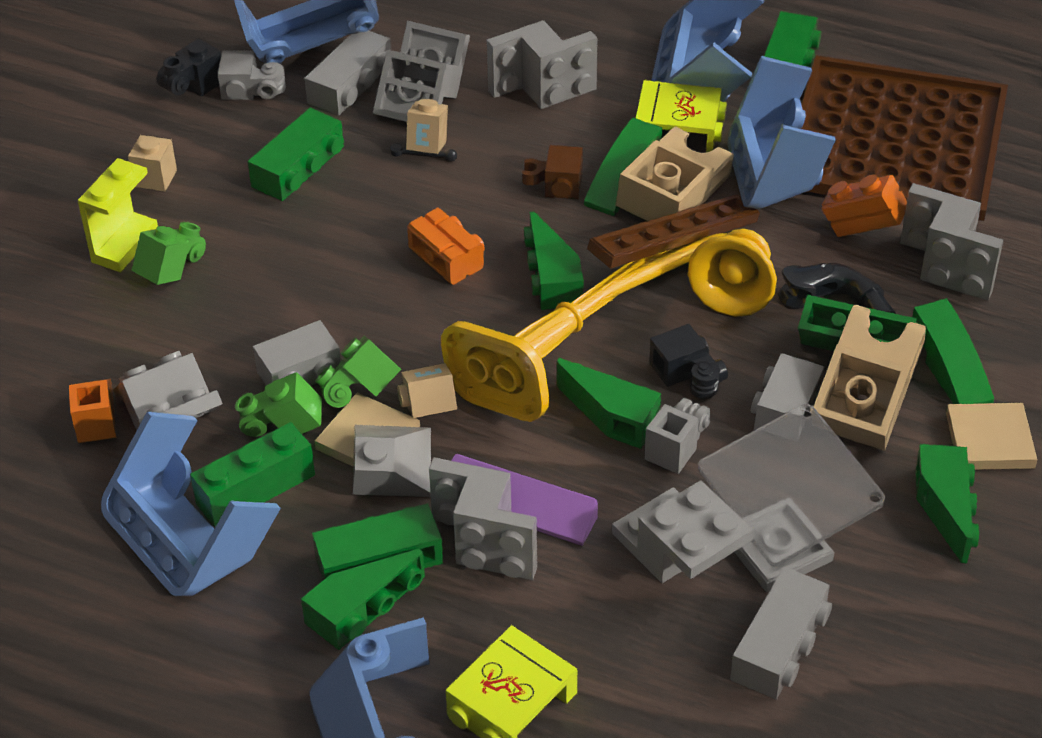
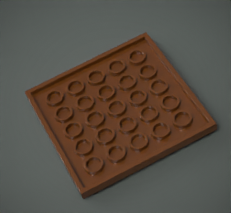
(905, 126)

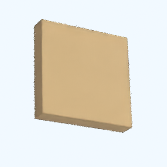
(994, 435)
(338, 436)

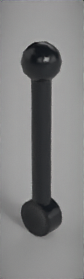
(397, 150)

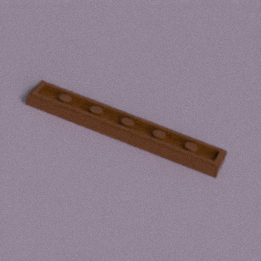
(671, 231)

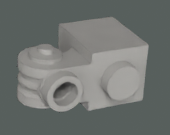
(242, 80)
(674, 434)

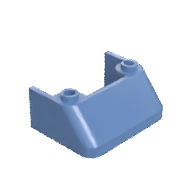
(305, 26)
(694, 45)
(769, 147)
(162, 526)
(341, 694)

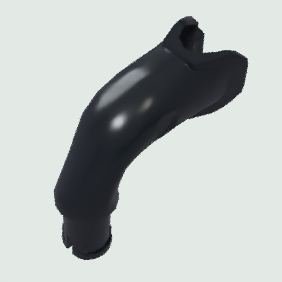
(830, 279)

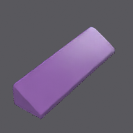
(557, 509)

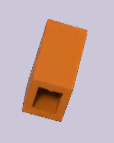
(92, 410)

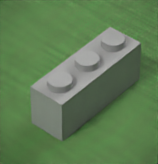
(347, 71)
(781, 633)

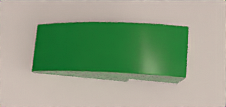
(628, 146)
(952, 354)

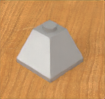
(391, 460)

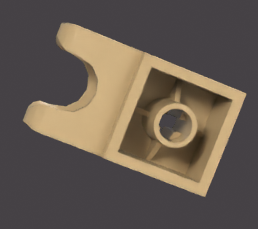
(671, 177)
(869, 369)

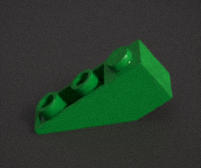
(555, 264)
(612, 404)
(944, 493)
(356, 596)

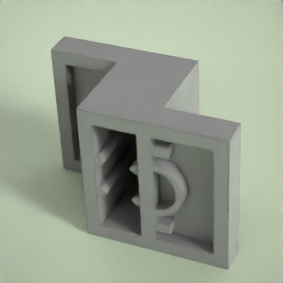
(542, 64)
(423, 69)
(953, 249)
(169, 388)
(484, 527)
(682, 532)

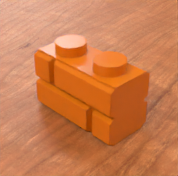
(864, 205)
(446, 245)

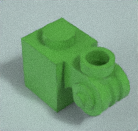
(163, 252)
(361, 364)
(281, 403)

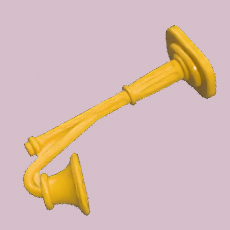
(507, 371)

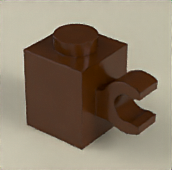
(560, 171)

